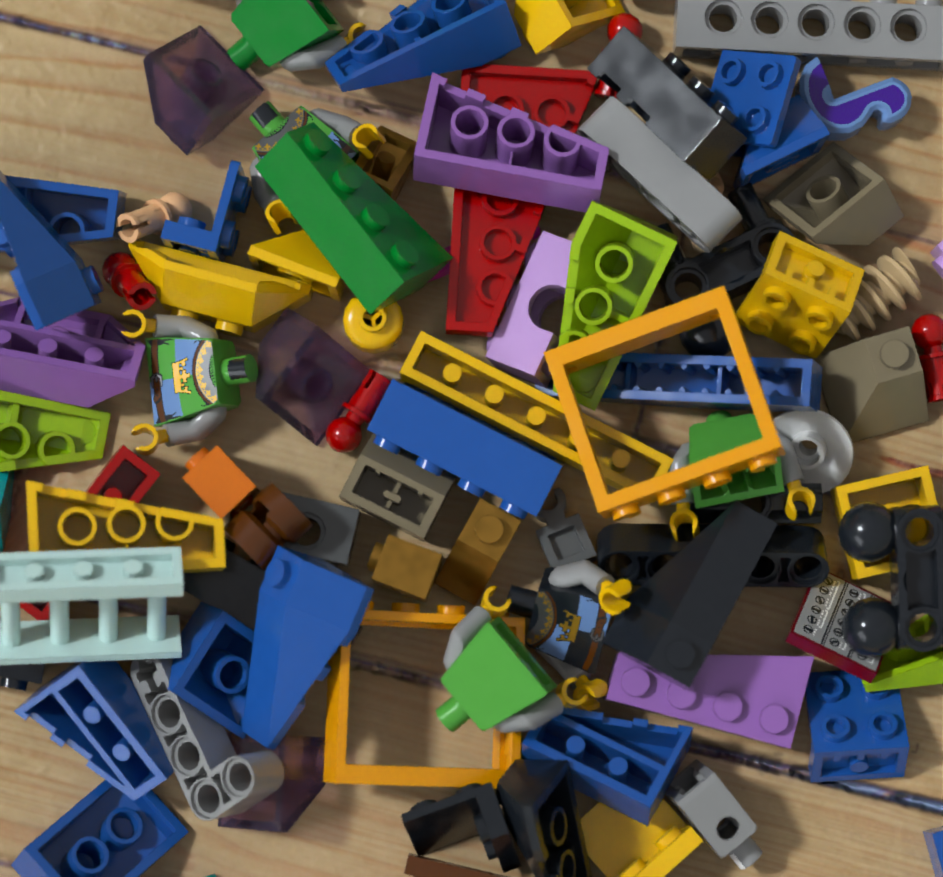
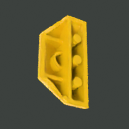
(217, 290)

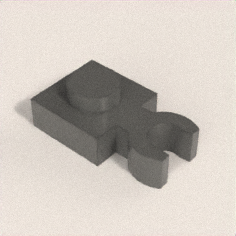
(563, 538)

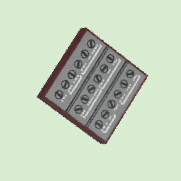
(819, 626)

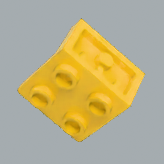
(800, 296)
(635, 850)

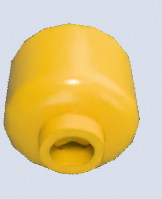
(374, 338)

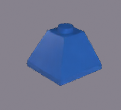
(799, 139)
(214, 666)

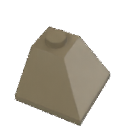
(836, 200)
(875, 384)

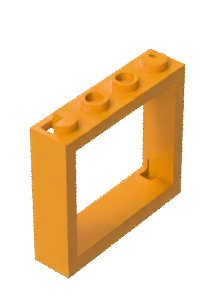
(639, 333)
(406, 615)

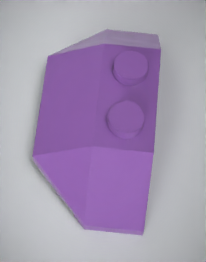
(69, 361)

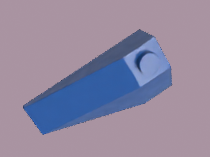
(425, 40)
(48, 270)
(299, 624)

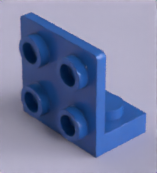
(757, 91)
(190, 234)
(854, 730)

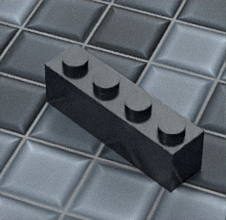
(233, 588)

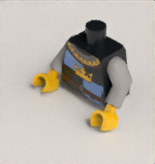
(571, 621)

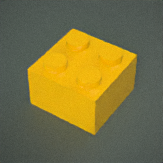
(890, 490)

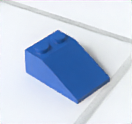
(103, 837)

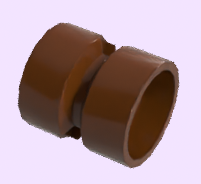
(267, 525)

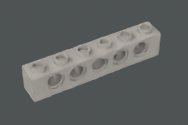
(837, 47)

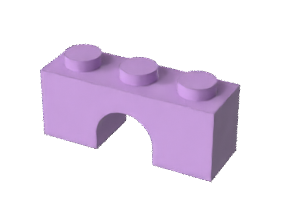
(519, 339)

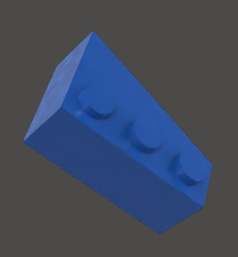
(103, 720)
(613, 758)

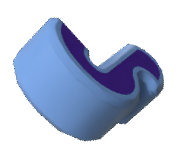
(846, 115)

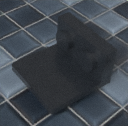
(460, 817)

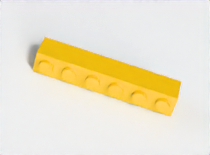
(525, 412)

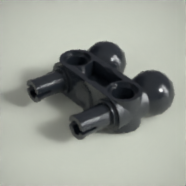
(732, 264)
(916, 578)

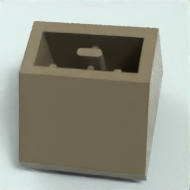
(396, 489)

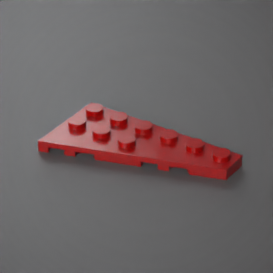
(496, 231)

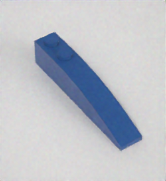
(710, 382)

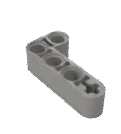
(661, 175)
(200, 751)

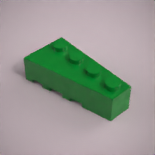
(351, 218)

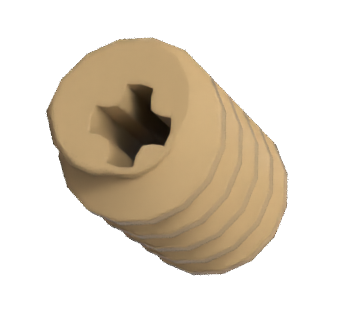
(880, 289)

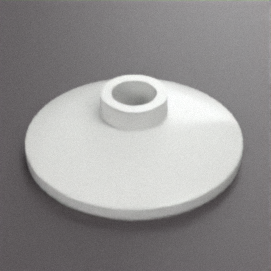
(834, 451)

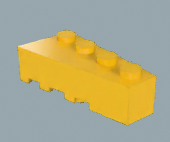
(84, 521)

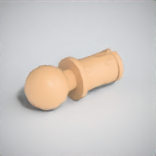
(152, 216)

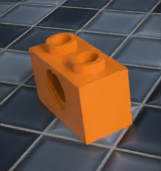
(220, 482)

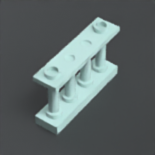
(90, 576)

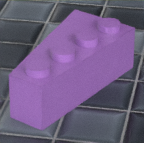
(504, 152)
(731, 694)

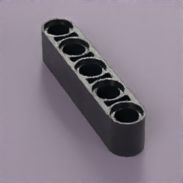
(637, 551)

